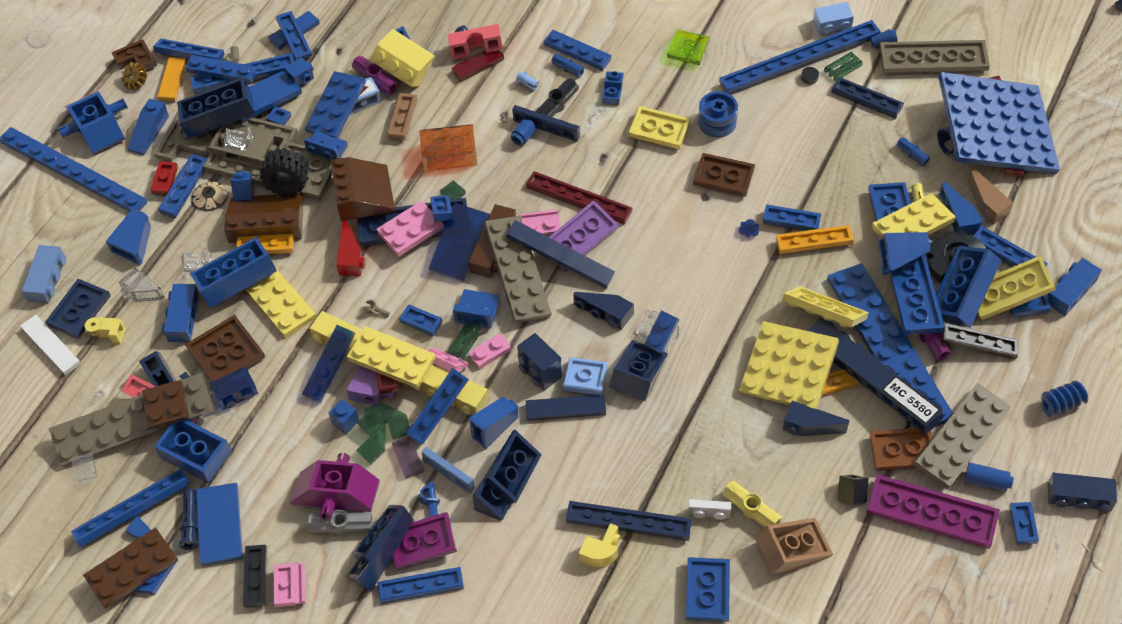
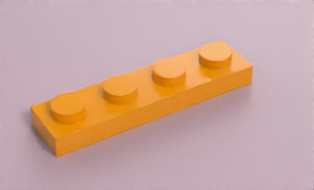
(814, 239)

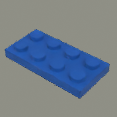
(335, 104)

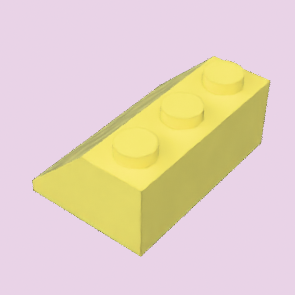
(402, 58)

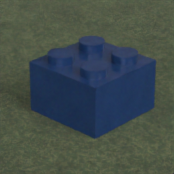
(539, 362)

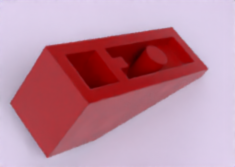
(349, 254)

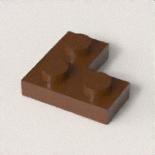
(135, 52)

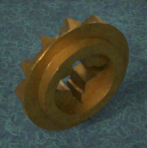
(139, 80)

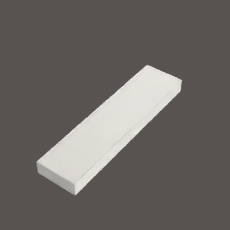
(50, 345)

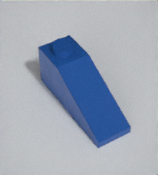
(148, 125)
(966, 218)

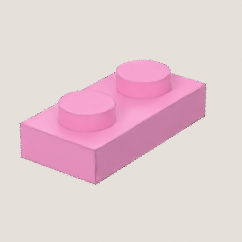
(489, 351)

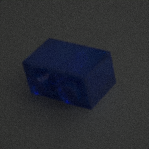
(234, 388)

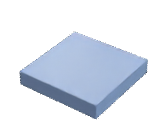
(585, 376)

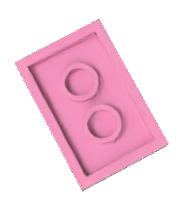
(409, 228)

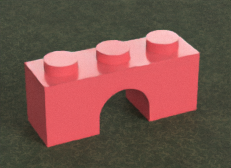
(463, 41)

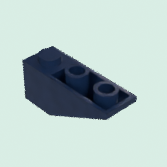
(608, 307)

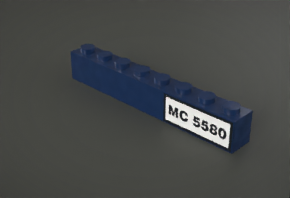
(881, 379)

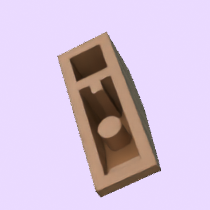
(989, 199)

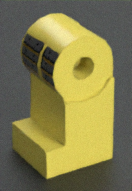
(105, 328)

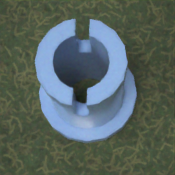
(526, 80)

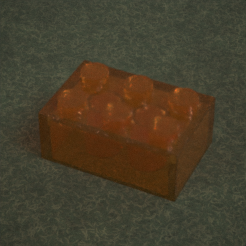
(448, 147)

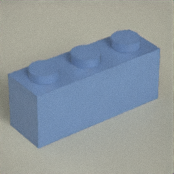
(44, 274)

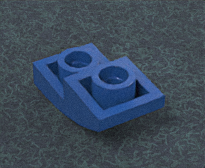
(612, 87)

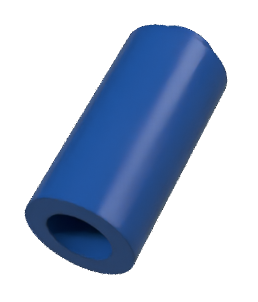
(988, 477)

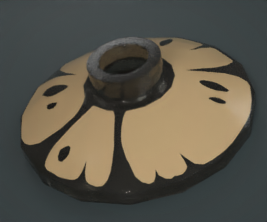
(210, 196)

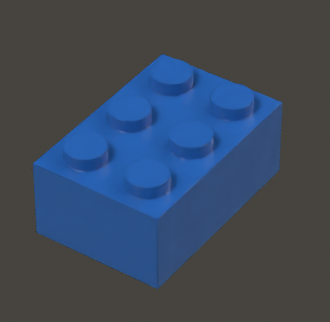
(193, 449)

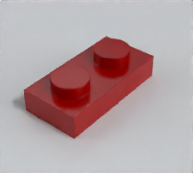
(164, 178)

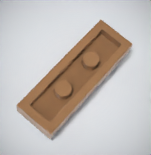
(402, 116)

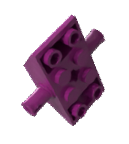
(335, 486)

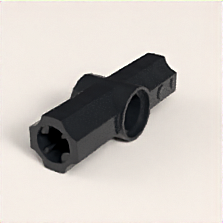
(558, 98)

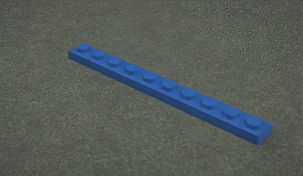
(798, 57)
(73, 170)

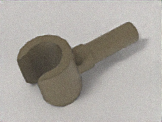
(375, 308)

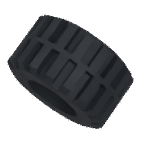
(284, 172)

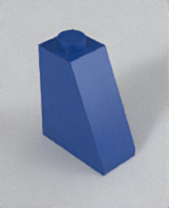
(131, 237)
(901, 248)
(493, 421)

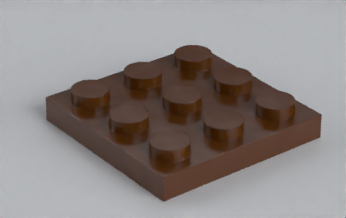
(225, 349)

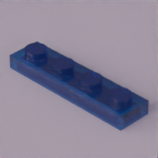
(328, 363)

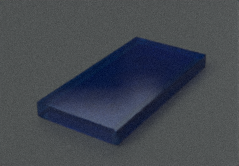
(458, 242)

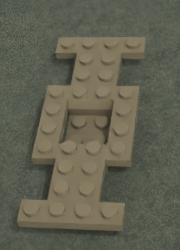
(266, 137)

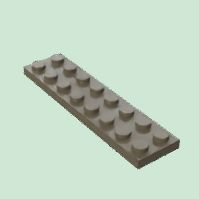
(121, 423)

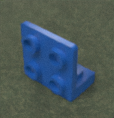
(476, 308)

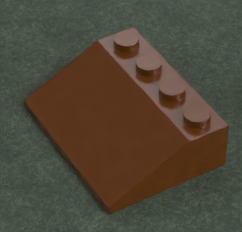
(361, 188)
(264, 216)

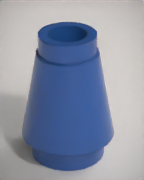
(885, 36)

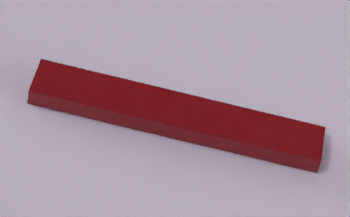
(577, 196)

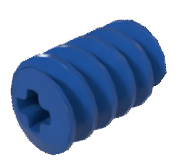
(1063, 398)

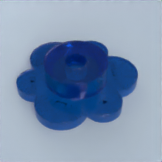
(749, 228)

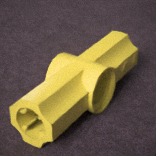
(741, 498)

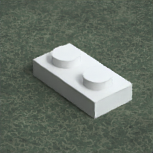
(704, 508)

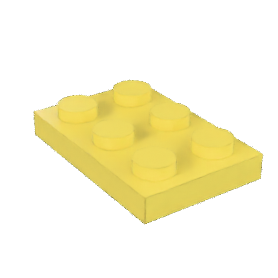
(659, 127)

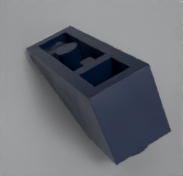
(157, 369)
(808, 421)

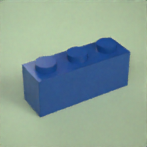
(1073, 286)
(181, 313)

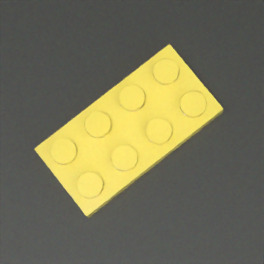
(920, 216)
(1016, 287)
(281, 304)
(825, 306)
(391, 357)

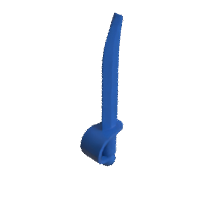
(431, 500)

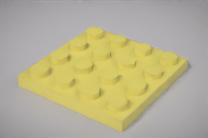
(789, 365)

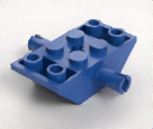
(95, 121)

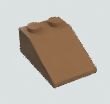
(792, 545)

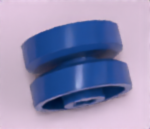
(717, 114)

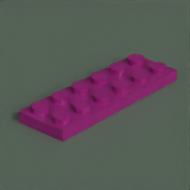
(933, 511)

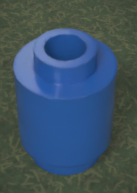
(523, 132)

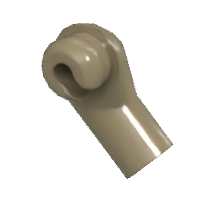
(234, 50)

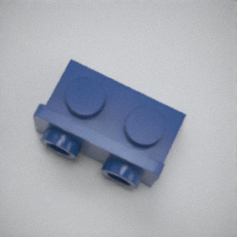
(325, 146)

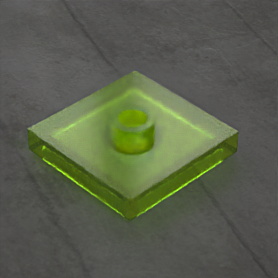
(688, 47)

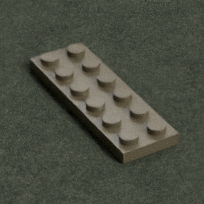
(934, 56)
(517, 273)
(962, 436)

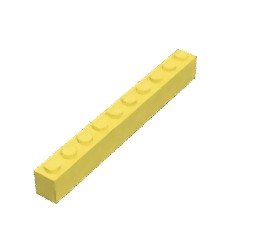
(469, 400)

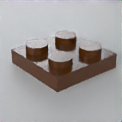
(165, 404)

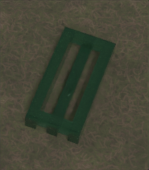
(845, 68)
(465, 340)

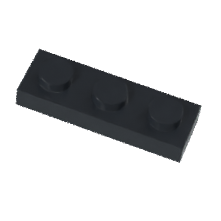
(255, 576)

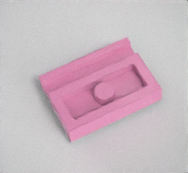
(543, 221)
(448, 361)
(289, 584)

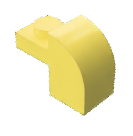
(598, 552)

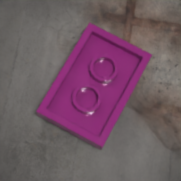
(426, 541)

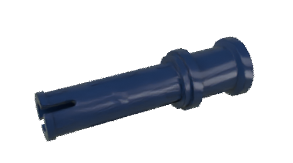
(188, 527)

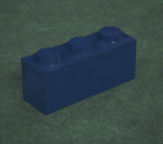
(1082, 491)

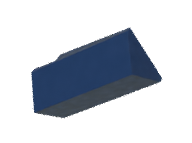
(506, 477)
(379, 546)

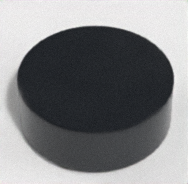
(810, 75)

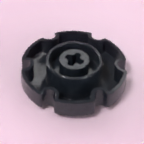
(944, 249)

